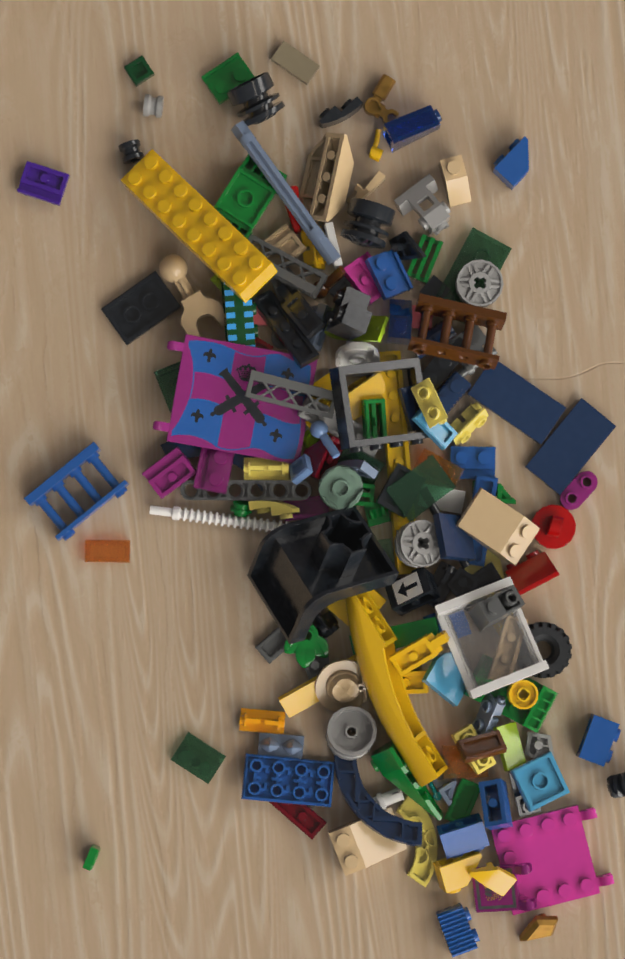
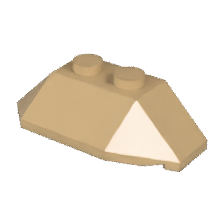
(327, 177)

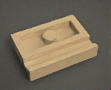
(286, 241)

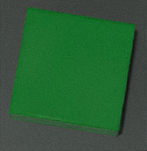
(91, 857)

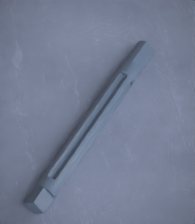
(285, 192)

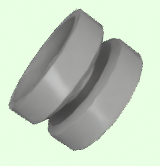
(348, 746)

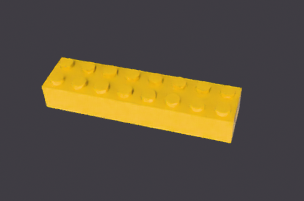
(199, 226)

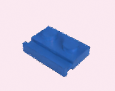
(388, 274)
(474, 460)

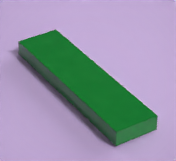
(411, 631)

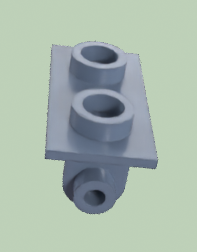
(489, 707)

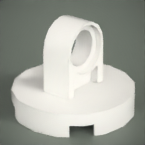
(356, 353)

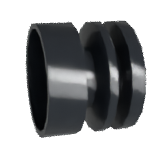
(255, 99)
(367, 226)

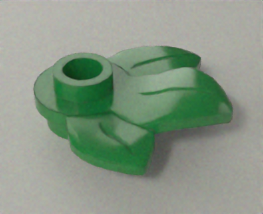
(309, 648)

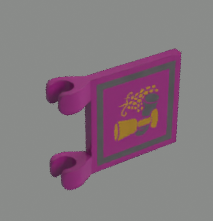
(490, 901)

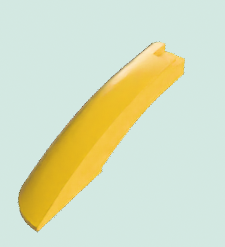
(373, 645)

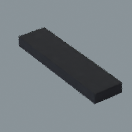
(285, 329)

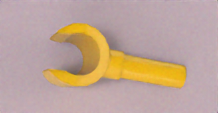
(375, 152)

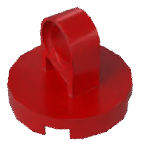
(555, 525)

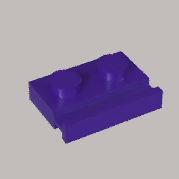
(43, 183)

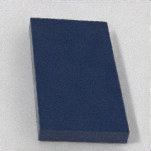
(517, 402)
(570, 446)

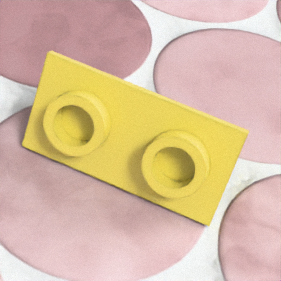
(429, 403)
(475, 418)
(265, 469)

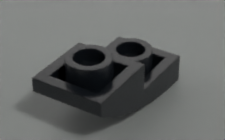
(335, 116)

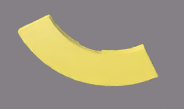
(424, 856)

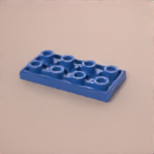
(288, 780)

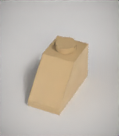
(455, 180)

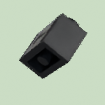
(412, 591)

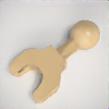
(195, 306)

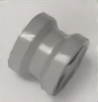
(153, 106)

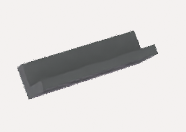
(288, 278)
(293, 386)

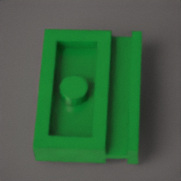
(226, 77)

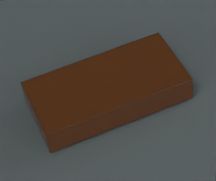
(481, 746)

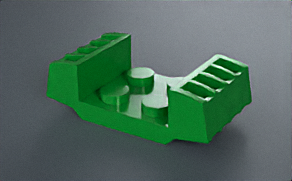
(246, 197)
(532, 717)

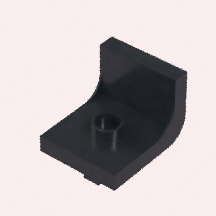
(315, 564)

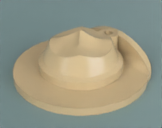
(340, 685)

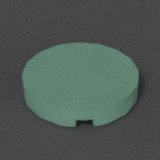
(340, 487)

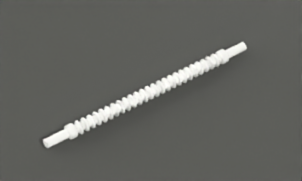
(177, 513)

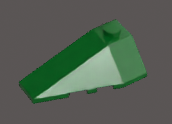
(392, 766)

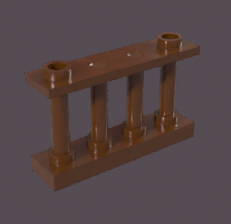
(462, 312)

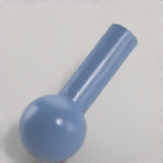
(319, 430)

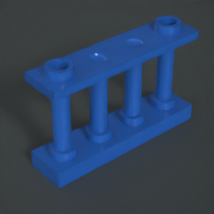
(56, 483)

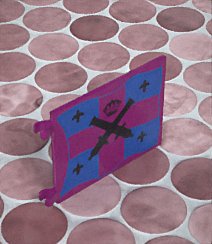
(212, 407)

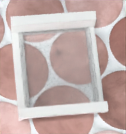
(495, 655)

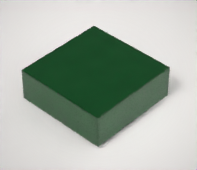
(139, 71)

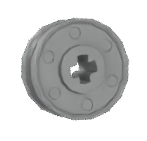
(483, 271)
(407, 548)

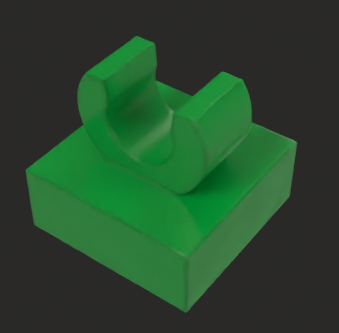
(376, 515)

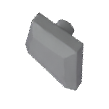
(538, 744)

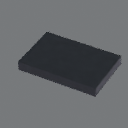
(141, 308)

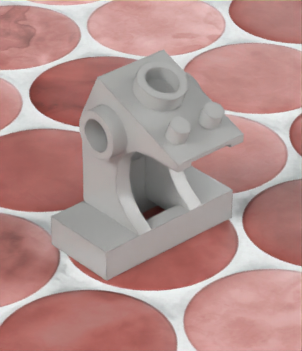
(434, 218)

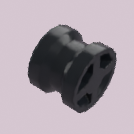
(131, 151)

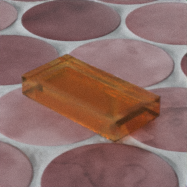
(107, 551)

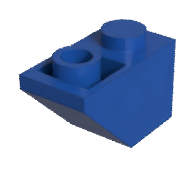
(514, 165)

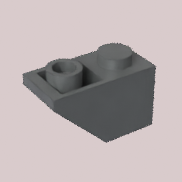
(496, 608)

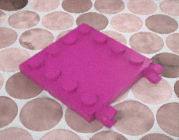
(558, 856)

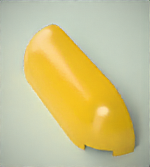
(360, 390)

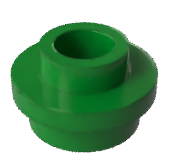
(240, 508)

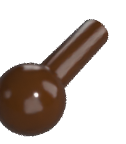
(332, 278)

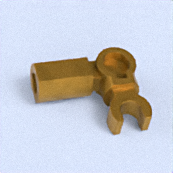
(374, 106)

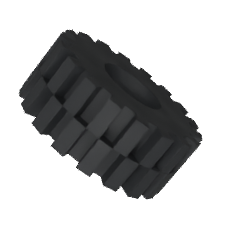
(559, 645)

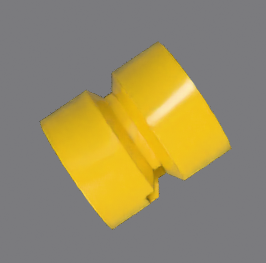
(522, 694)

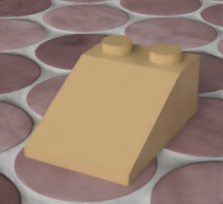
(497, 527)
(360, 846)

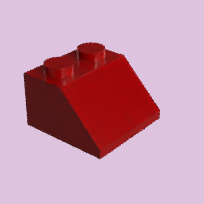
(531, 572)

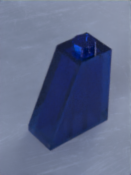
(411, 127)
(399, 321)

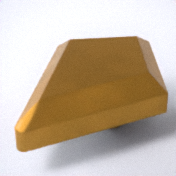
(539, 927)

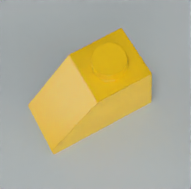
(453, 873)

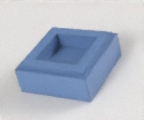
(300, 469)

